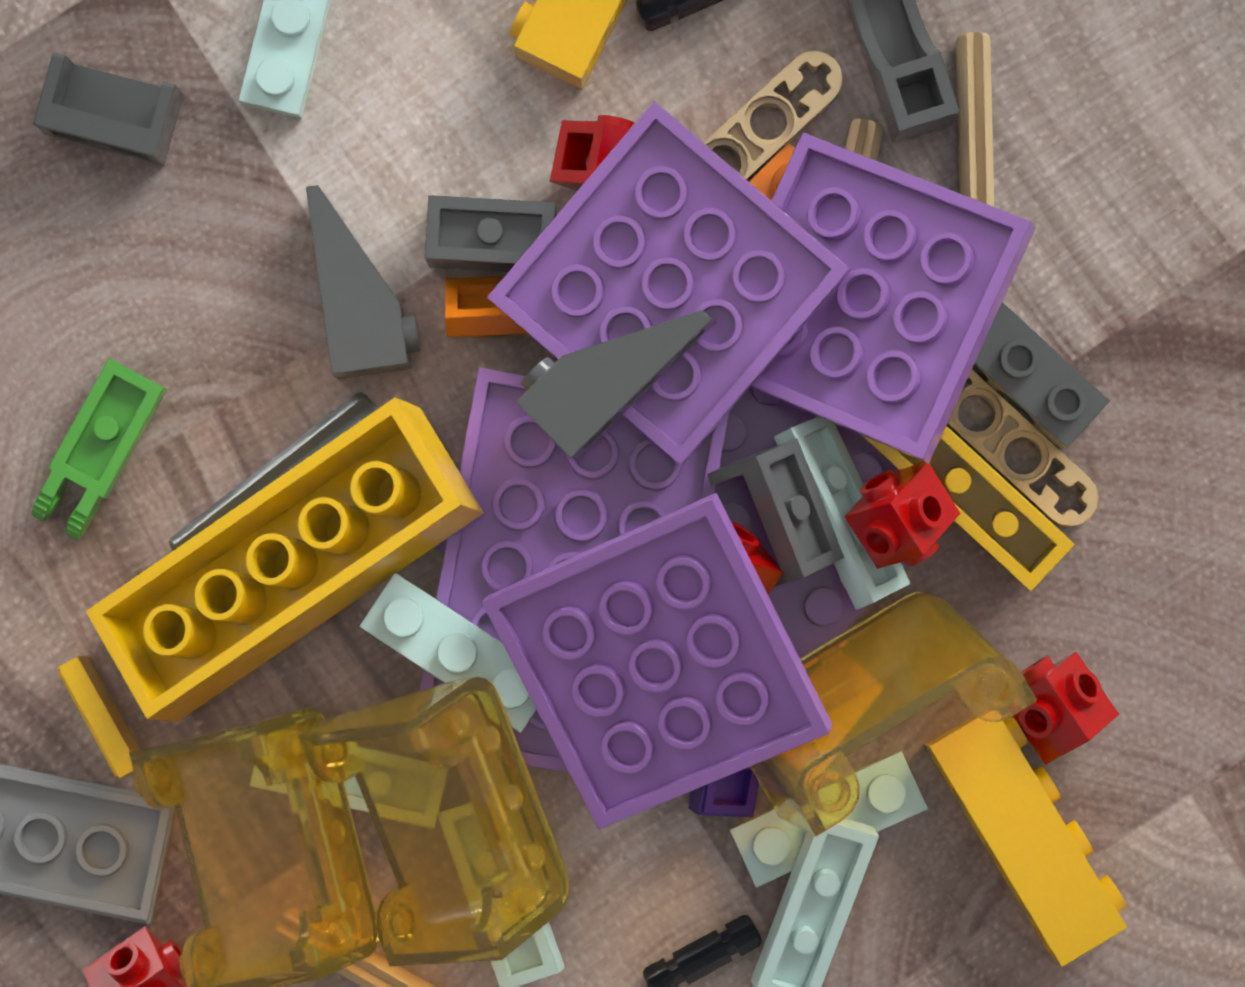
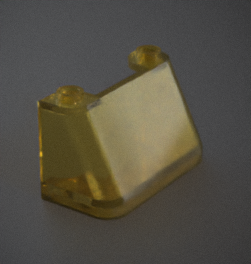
(875, 682)
(453, 821)
(265, 854)

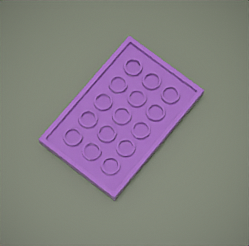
(552, 507)

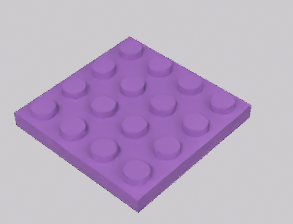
(660, 238)
(913, 309)
(658, 662)

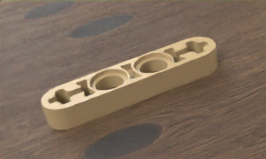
(737, 131)
(1011, 425)

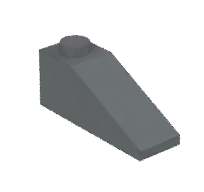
(359, 309)
(596, 385)

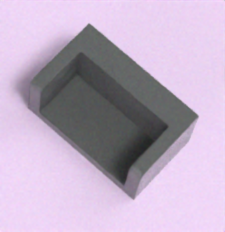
(108, 110)
(482, 231)
(787, 508)

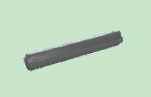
(321, 434)

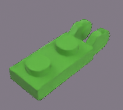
(99, 443)

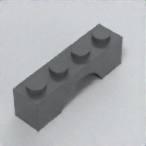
(904, 67)

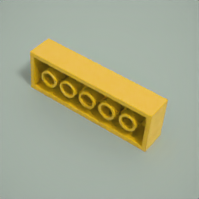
(284, 561)

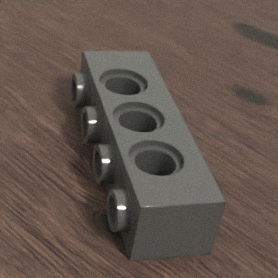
(1037, 380)

